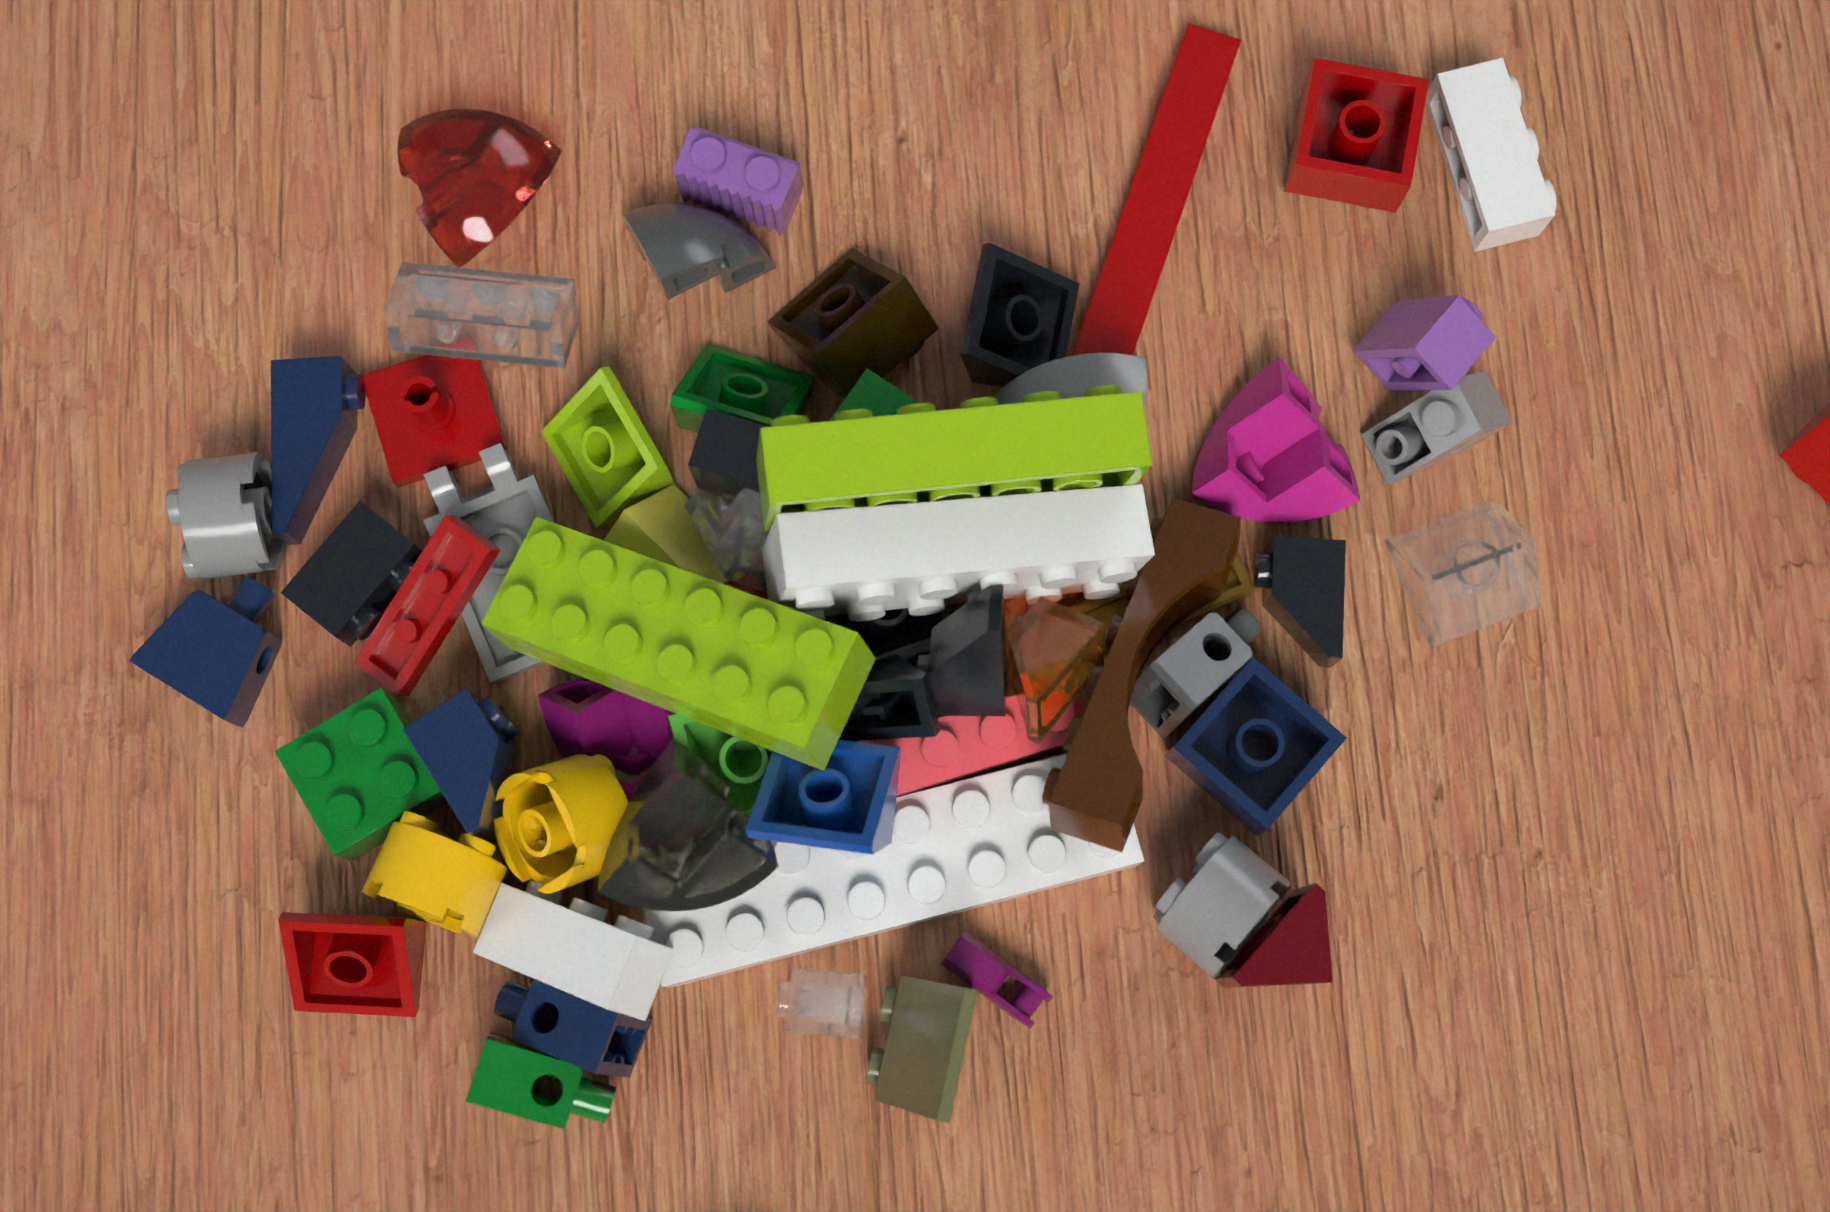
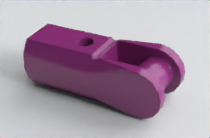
(987, 971)

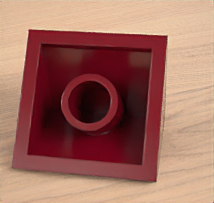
(1287, 947)

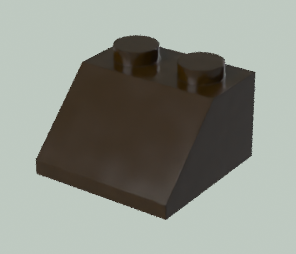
(854, 321)

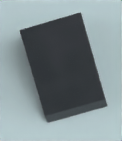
(892, 704)

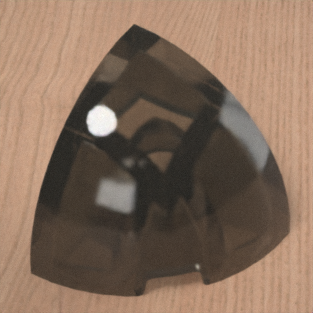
(682, 840)

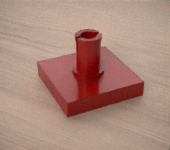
(432, 415)

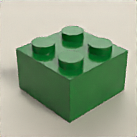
(360, 774)

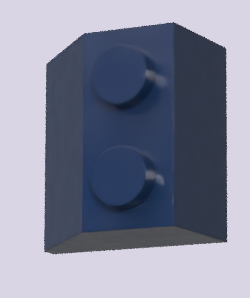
(469, 756)

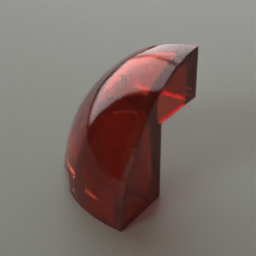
(473, 174)

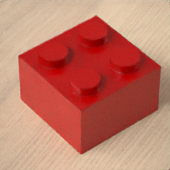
(1356, 135)

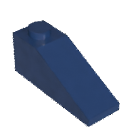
(310, 432)

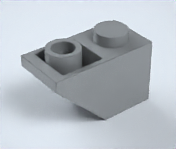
(1436, 427)

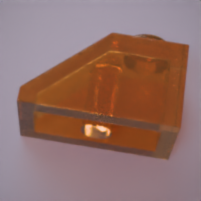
(1051, 661)

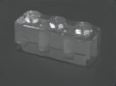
(482, 314)

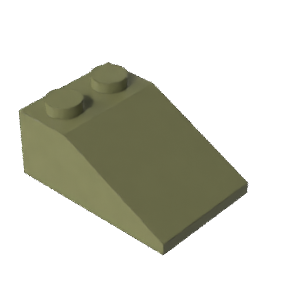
(923, 1046)

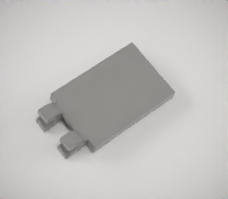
(504, 518)

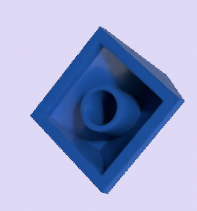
(836, 808)

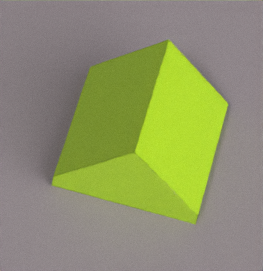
(606, 450)

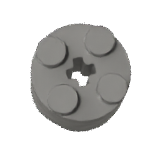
(225, 516)
(1220, 903)

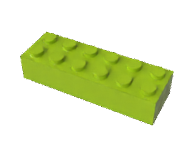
(953, 452)
(681, 642)

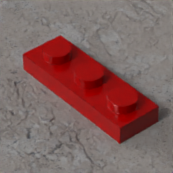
(427, 605)

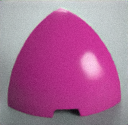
(1273, 455)

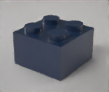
(1255, 747)

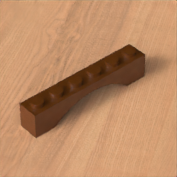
(1101, 777)

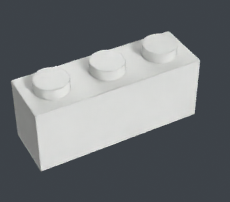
(1490, 154)
(575, 948)

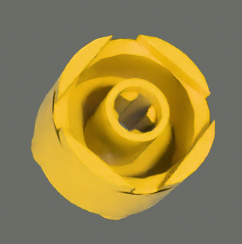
(559, 820)
(436, 876)

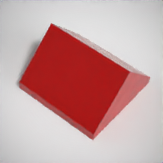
(353, 963)

